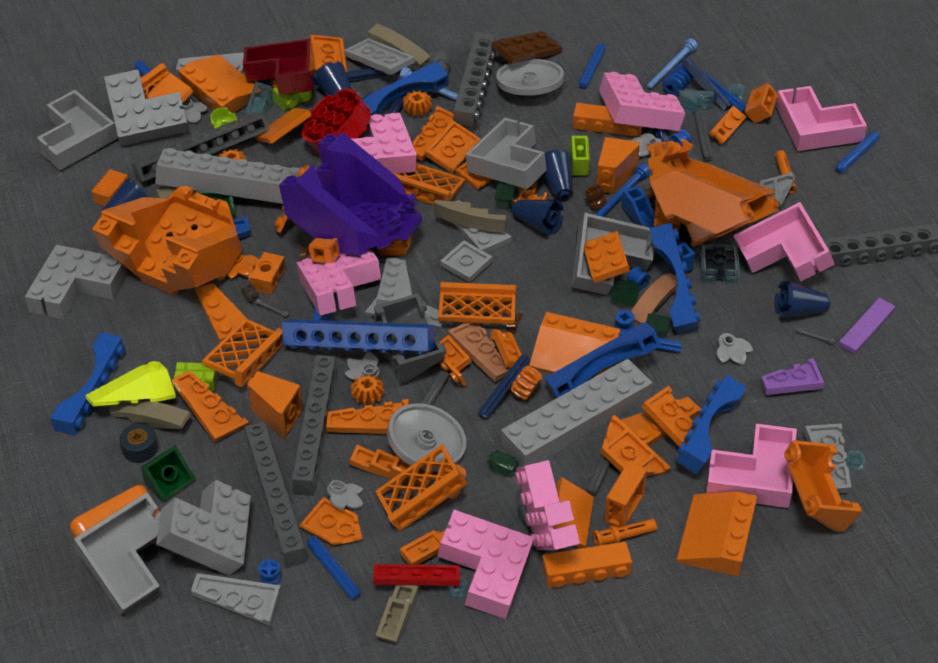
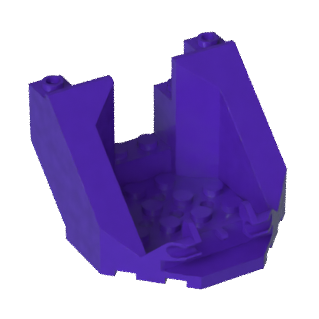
(350, 199)

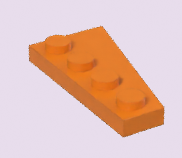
(436, 125)
(213, 414)
(363, 420)
(649, 430)

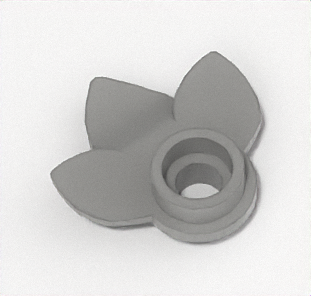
(193, 110)
(645, 140)
(735, 350)
(365, 366)
(344, 495)

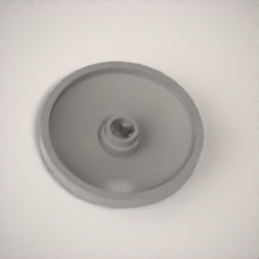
(530, 77)
(421, 429)

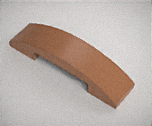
(654, 297)

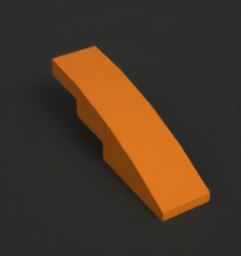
(382, 464)

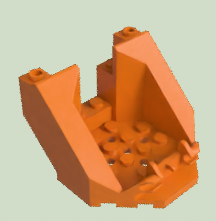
(705, 196)
(140, 241)

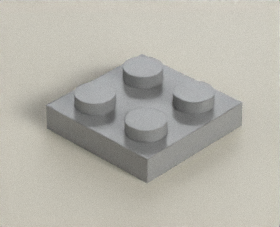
(466, 261)

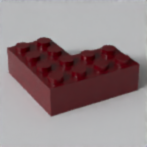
(286, 62)

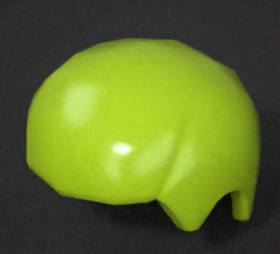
(221, 117)

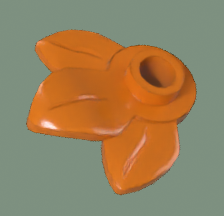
(242, 266)

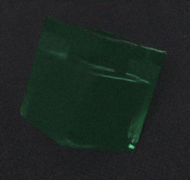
(505, 193)
(624, 292)
(659, 323)

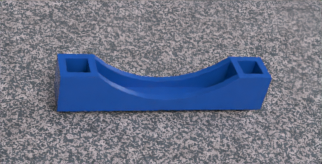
(427, 79)
(638, 207)
(682, 310)
(628, 345)
(71, 413)
(698, 447)

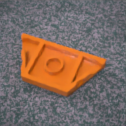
(624, 446)

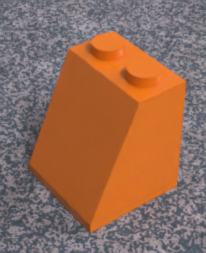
(617, 163)
(275, 402)

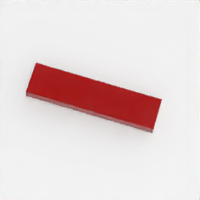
(416, 574)

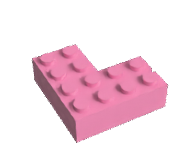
(633, 106)
(816, 126)
(389, 143)
(789, 236)
(347, 271)
(758, 474)
(544, 508)
(494, 553)

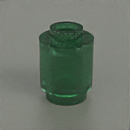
(502, 463)

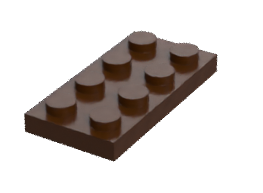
(526, 47)

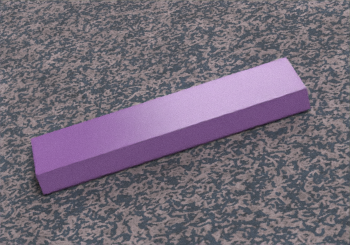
(867, 326)

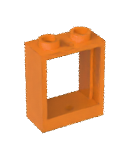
(625, 495)

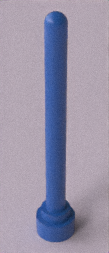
(640, 173)

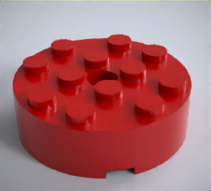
(336, 115)

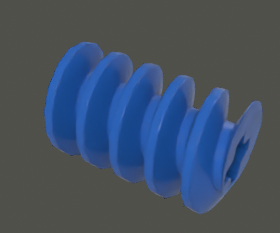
(677, 80)

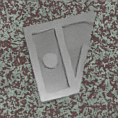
(780, 185)

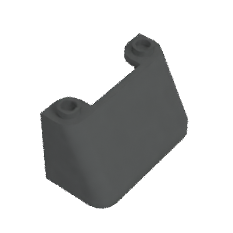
(408, 311)

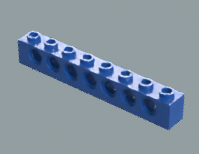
(423, 335)

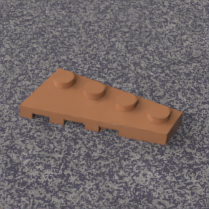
(480, 349)

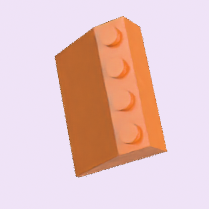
(217, 83)
(566, 340)
(717, 531)

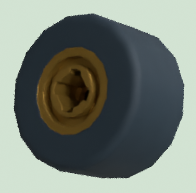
(138, 442)

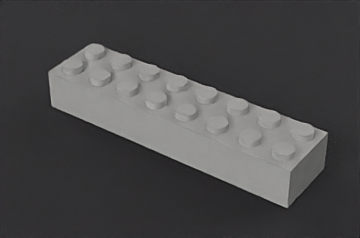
(222, 175)
(576, 413)

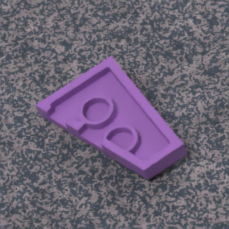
(798, 378)

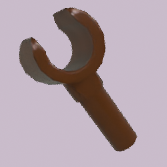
(513, 327)

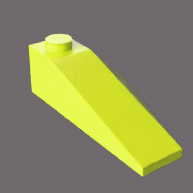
(143, 382)

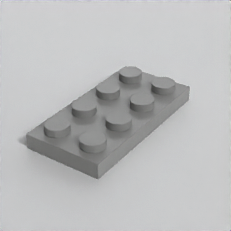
(379, 56)

